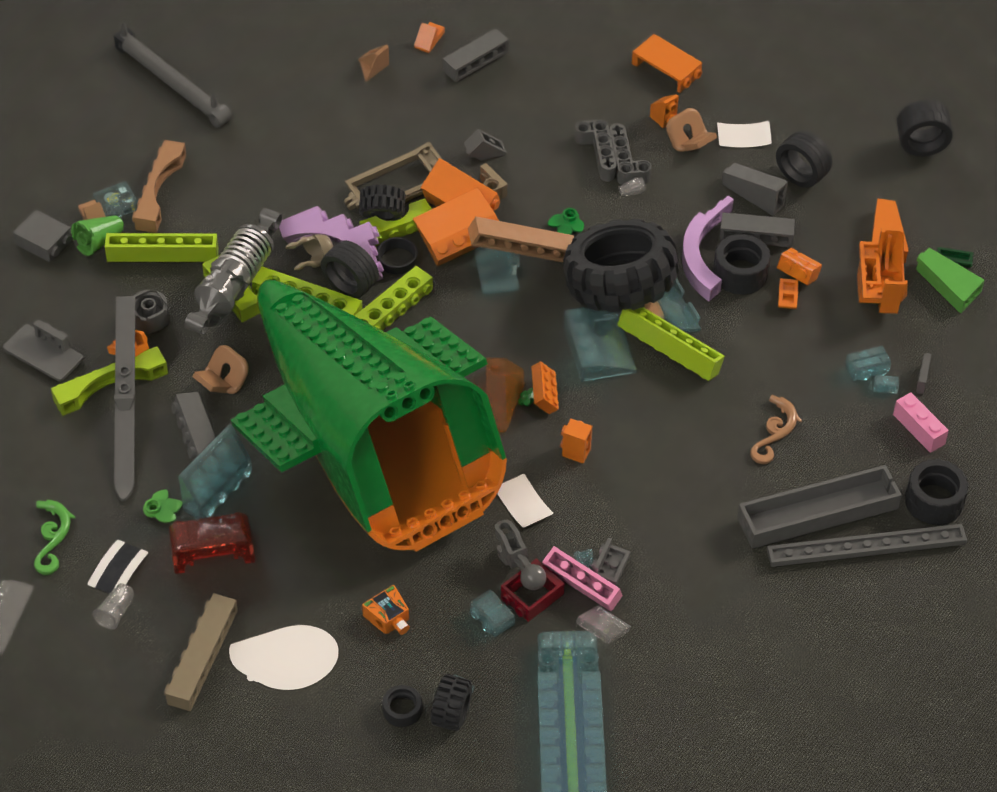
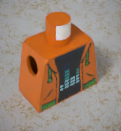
(387, 611)

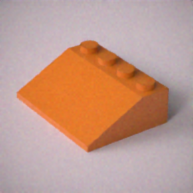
(447, 225)

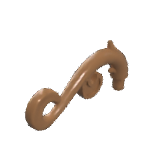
(777, 433)

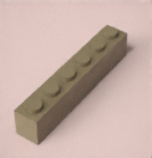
(201, 652)

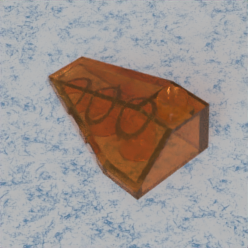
(503, 389)

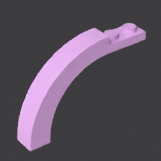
(696, 271)

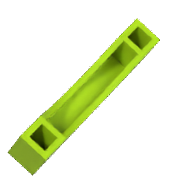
(73, 394)

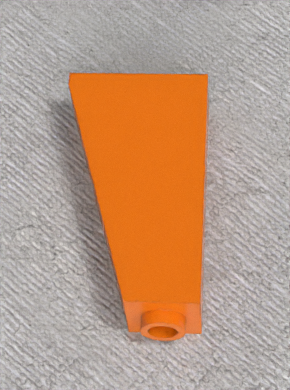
(887, 216)

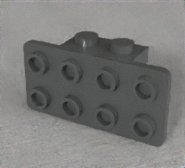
(44, 350)

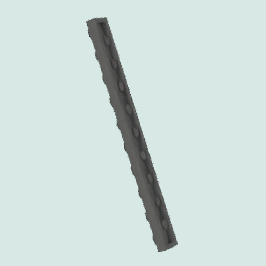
(866, 545)

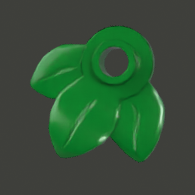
(567, 222)

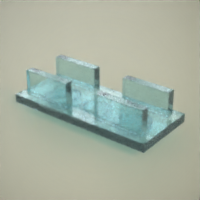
(677, 311)

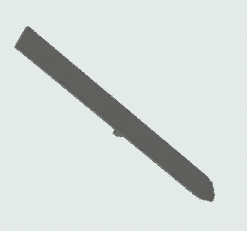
(124, 397)

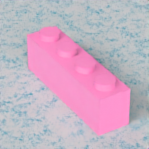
(582, 579)

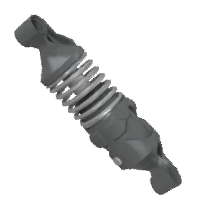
(233, 271)

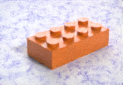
(544, 387)

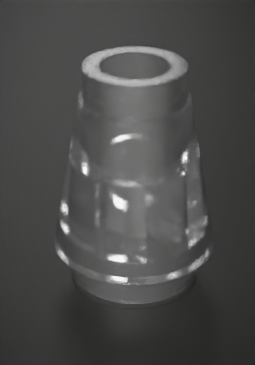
(632, 187)

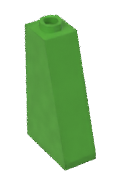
(949, 279)

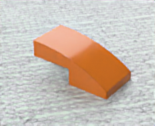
(788, 293)

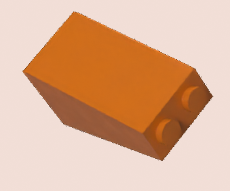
(448, 183)

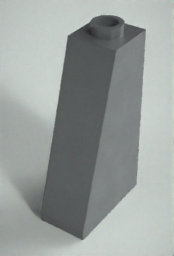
(756, 187)

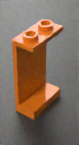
(668, 60)

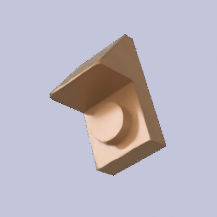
(91, 210)

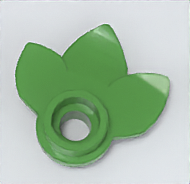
(164, 507)

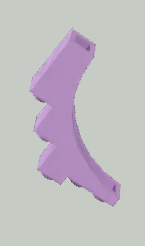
(339, 228)

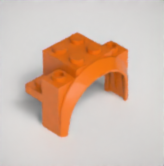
(882, 271)

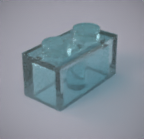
(885, 384)

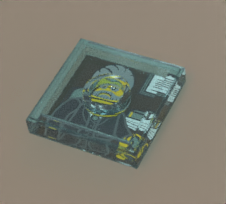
(116, 199)

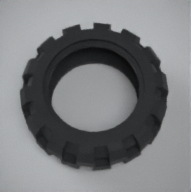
(597, 271)

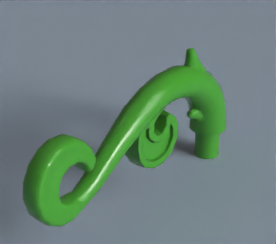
(54, 537)

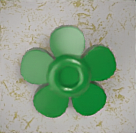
(526, 397)

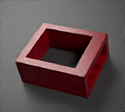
(553, 585)

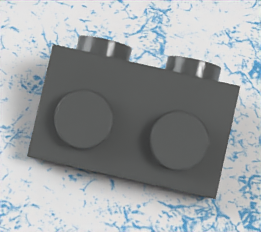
(610, 562)

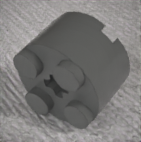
(150, 311)

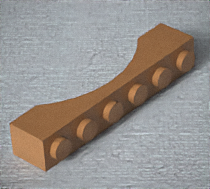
(169, 159)

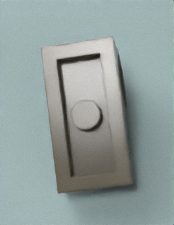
(493, 180)

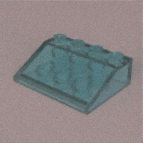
(597, 344)
(214, 474)

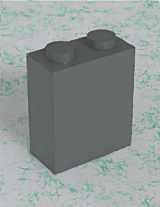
(43, 236)

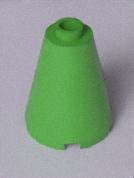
(92, 232)

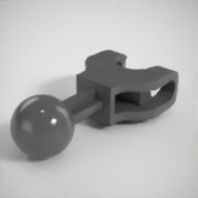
(514, 553)

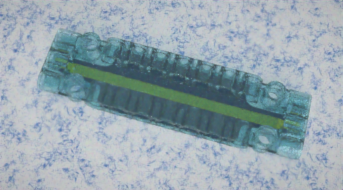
(570, 713)

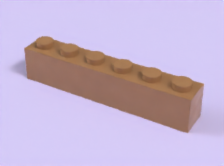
(519, 239)

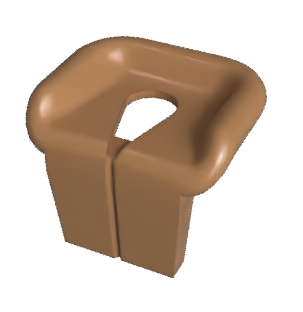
(699, 133)
(211, 375)

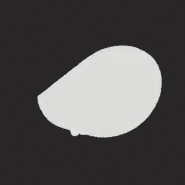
(286, 657)

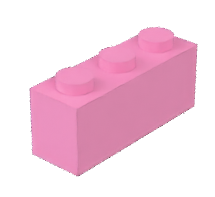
(920, 422)

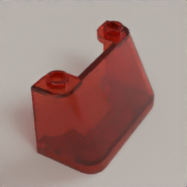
(210, 538)

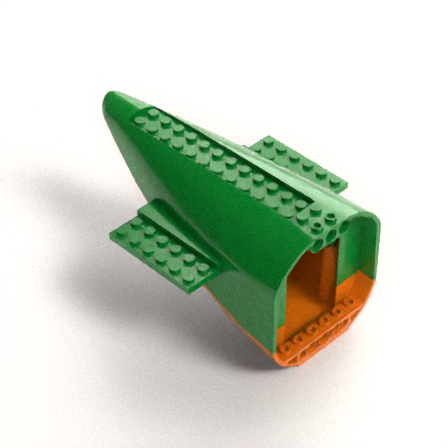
(382, 413)

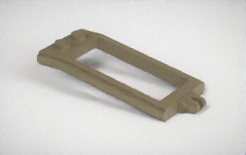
(425, 153)

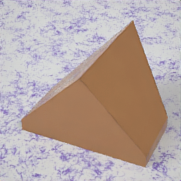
(374, 61)

